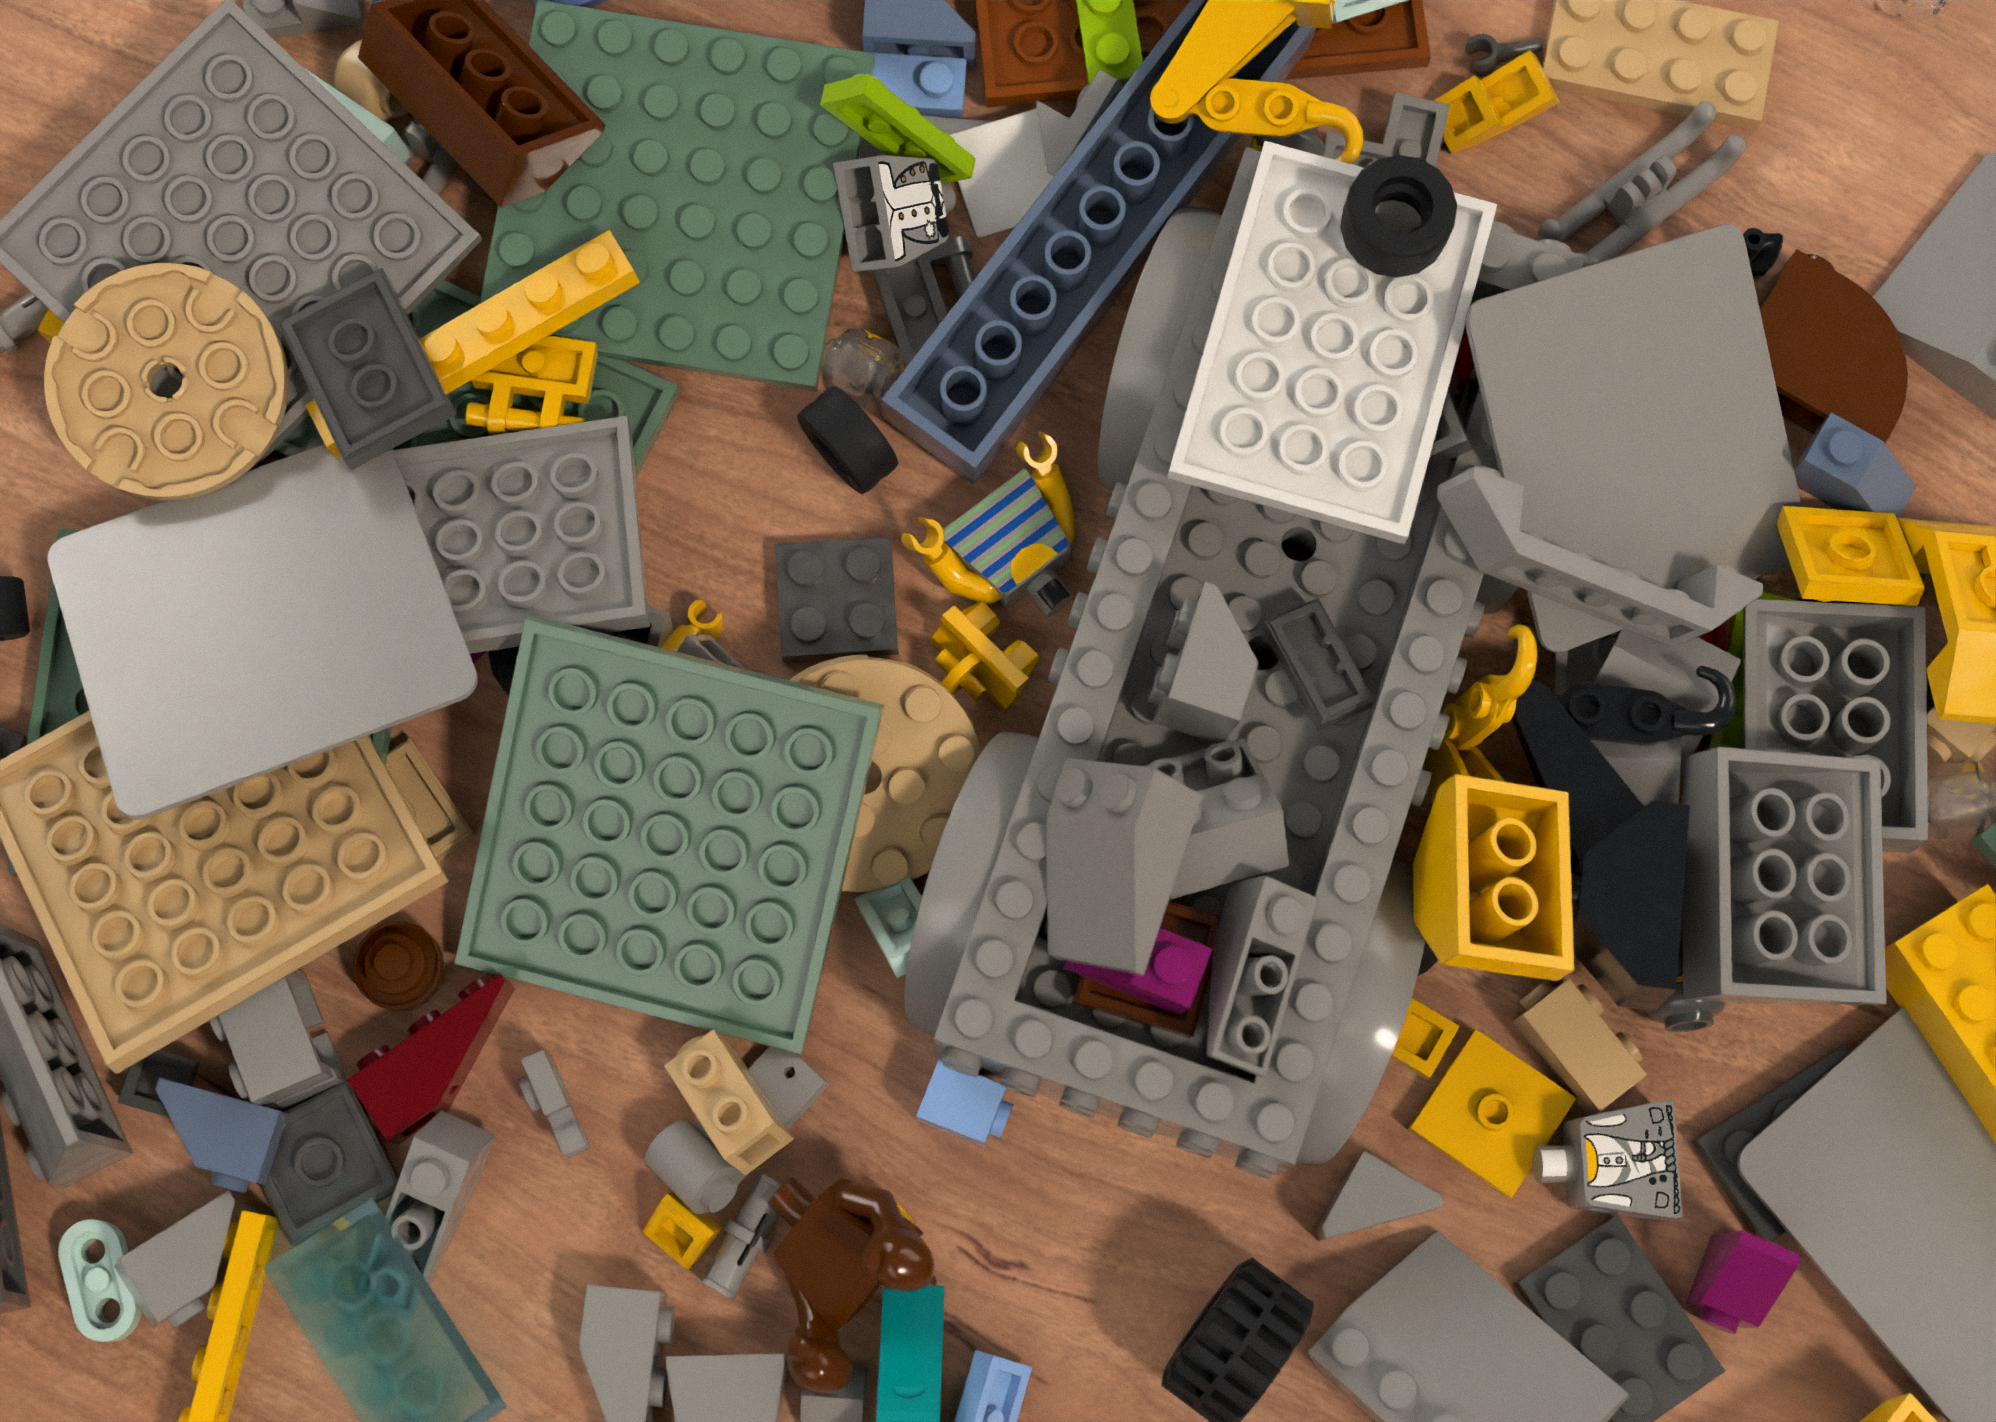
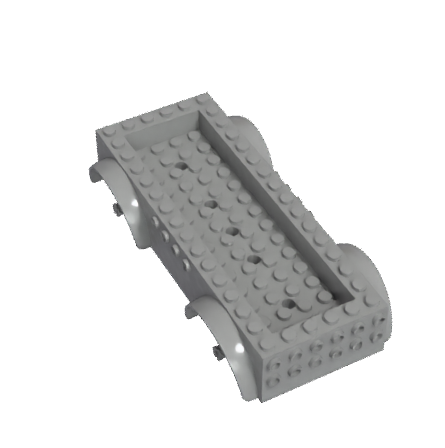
(1402, 610)

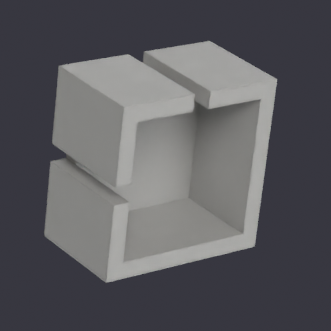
(272, 1045)

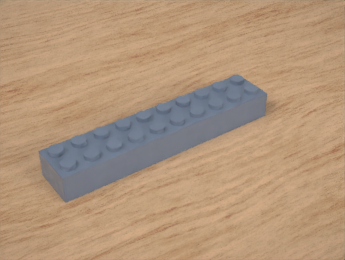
(1065, 263)

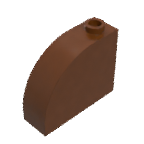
(1832, 349)

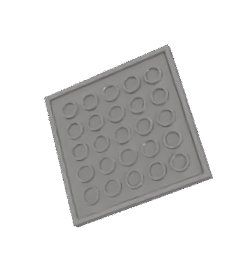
(237, 171)

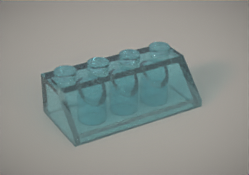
(381, 1325)

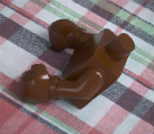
(835, 1263)

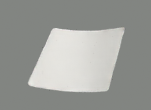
(1006, 173)

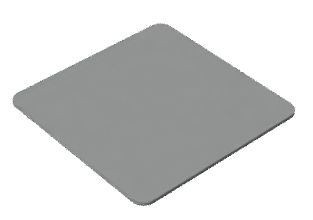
(1639, 416)
(256, 626)
(1897, 1207)

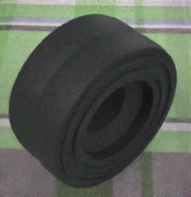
(847, 439)

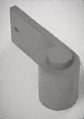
(690, 1161)

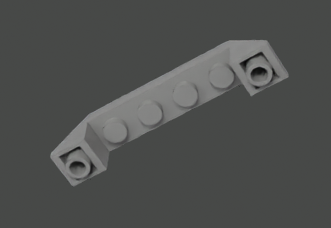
(1488, 521)

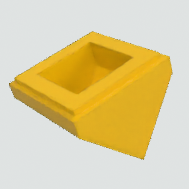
(681, 1231)

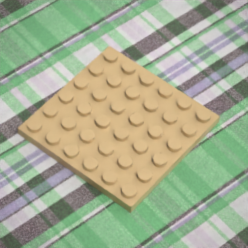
(207, 899)

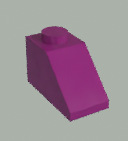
(1169, 977)
(1740, 1280)

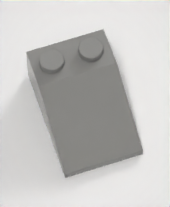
(1113, 860)

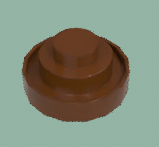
(398, 966)

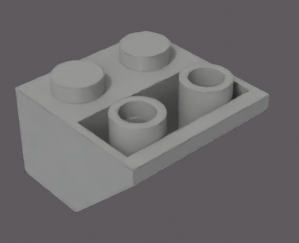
(1210, 672)
(1238, 821)

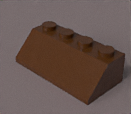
(479, 93)

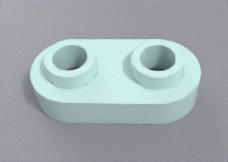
(94, 1284)

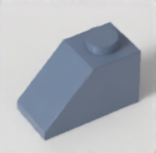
(917, 29)
(1852, 470)
(224, 1133)

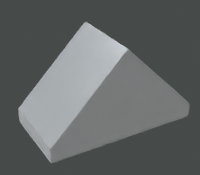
(1373, 1196)

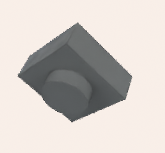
(144, 1075)

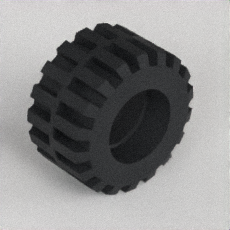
(1238, 1344)

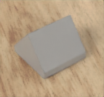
(842, 1406)

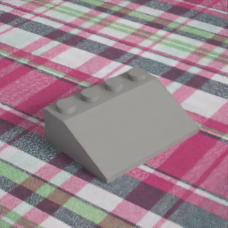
(1947, 292)
(1844, 687)
(1783, 879)
(50, 1073)
(1457, 1347)

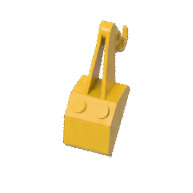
(1219, 46)
(1493, 851)

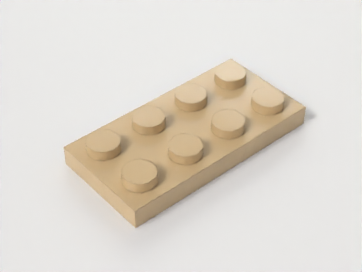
(1662, 56)

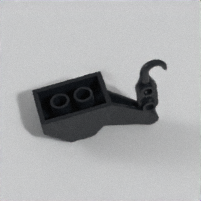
(1622, 854)

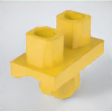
(976, 661)

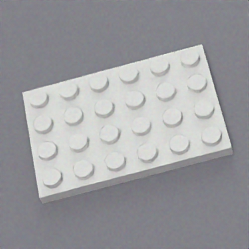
(1318, 370)

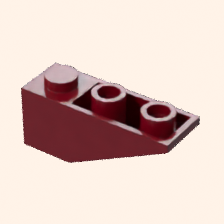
(426, 1071)

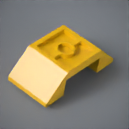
(1965, 586)

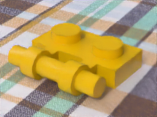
(549, 369)

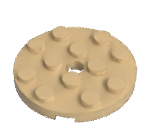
(105, 368)
(922, 759)

